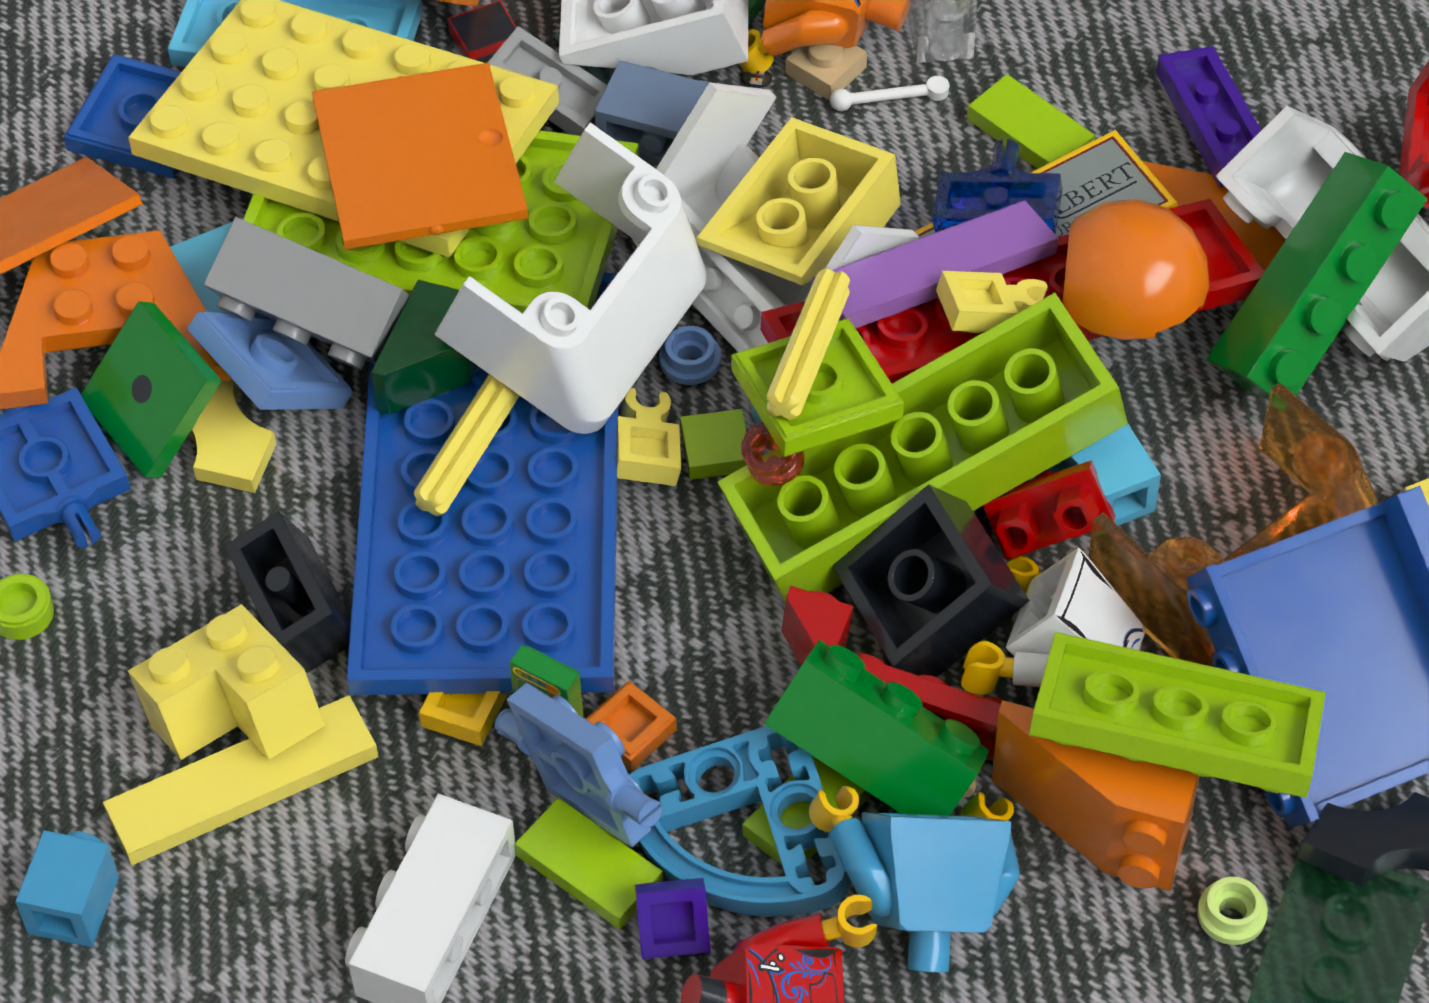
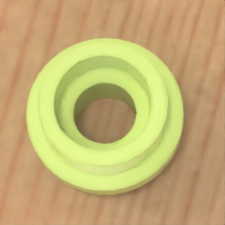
(1233, 894)

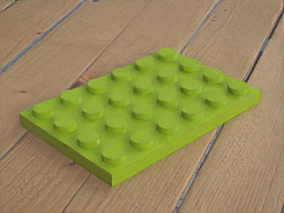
(554, 250)

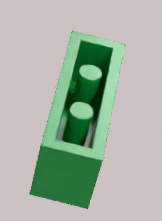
(877, 734)

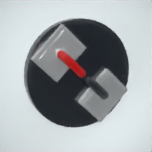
(757, 79)

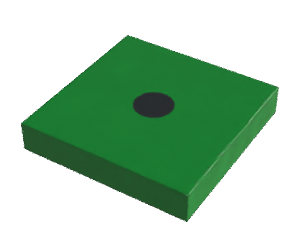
(150, 389)

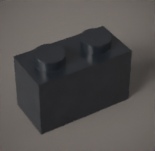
(291, 590)

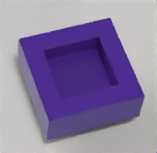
(672, 918)

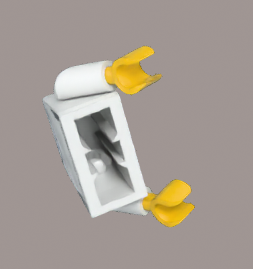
(1063, 599)

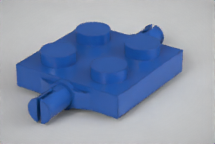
(55, 468)

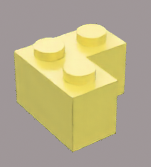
(225, 680)

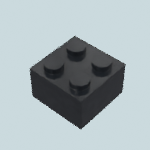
(930, 583)

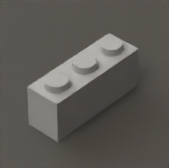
(305, 293)

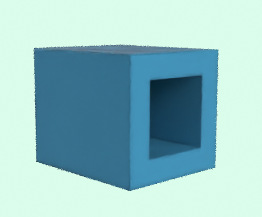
(67, 887)

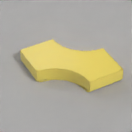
(229, 445)

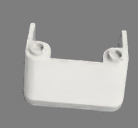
(706, 167)
(558, 351)

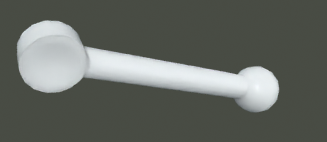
(935, 88)

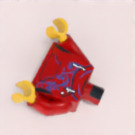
(786, 962)

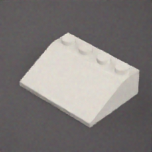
(659, 34)

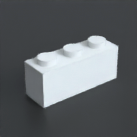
(431, 904)

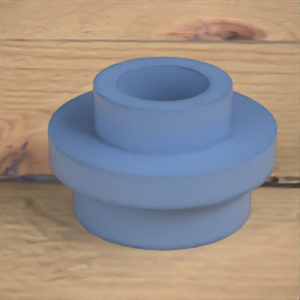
(690, 343)

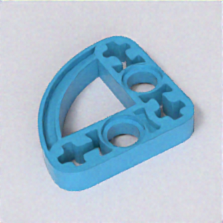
(754, 781)

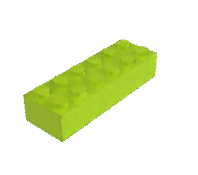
(968, 427)

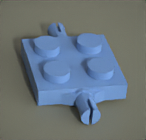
(579, 762)

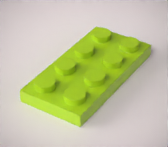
(1179, 714)

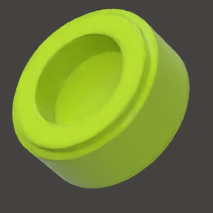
(24, 606)

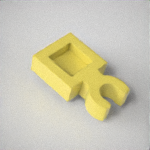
(983, 300)
(647, 444)

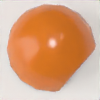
(1133, 270)

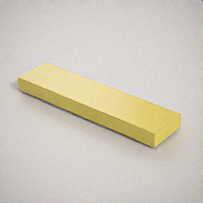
(235, 784)

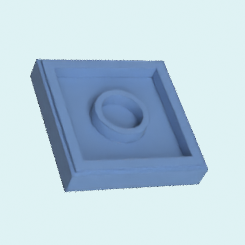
(267, 365)

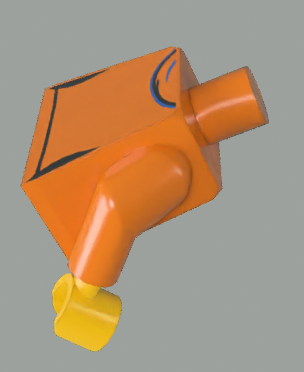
(815, 23)

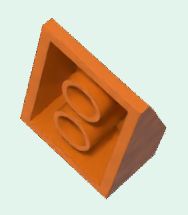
(1108, 808)

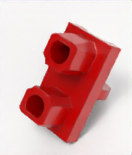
(1048, 509)

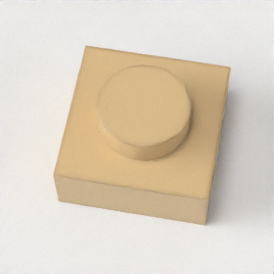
(825, 67)

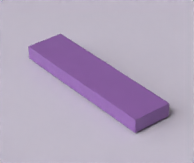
(911, 272)

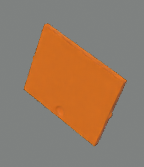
(418, 156)

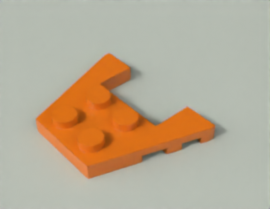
(82, 300)

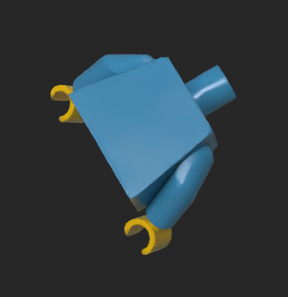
(925, 869)

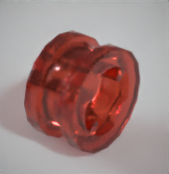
(774, 470)

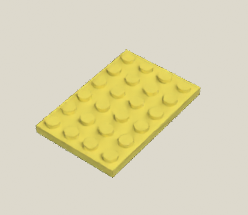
(249, 112)

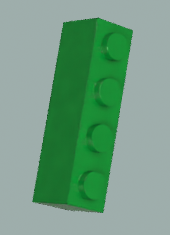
(1317, 276)

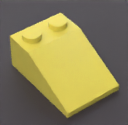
(803, 202)

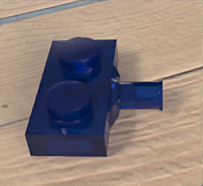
(978, 193)

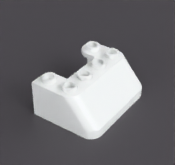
(1276, 183)

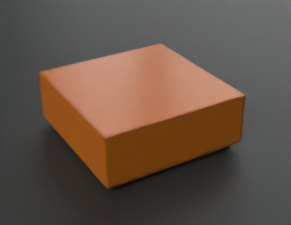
(636, 721)

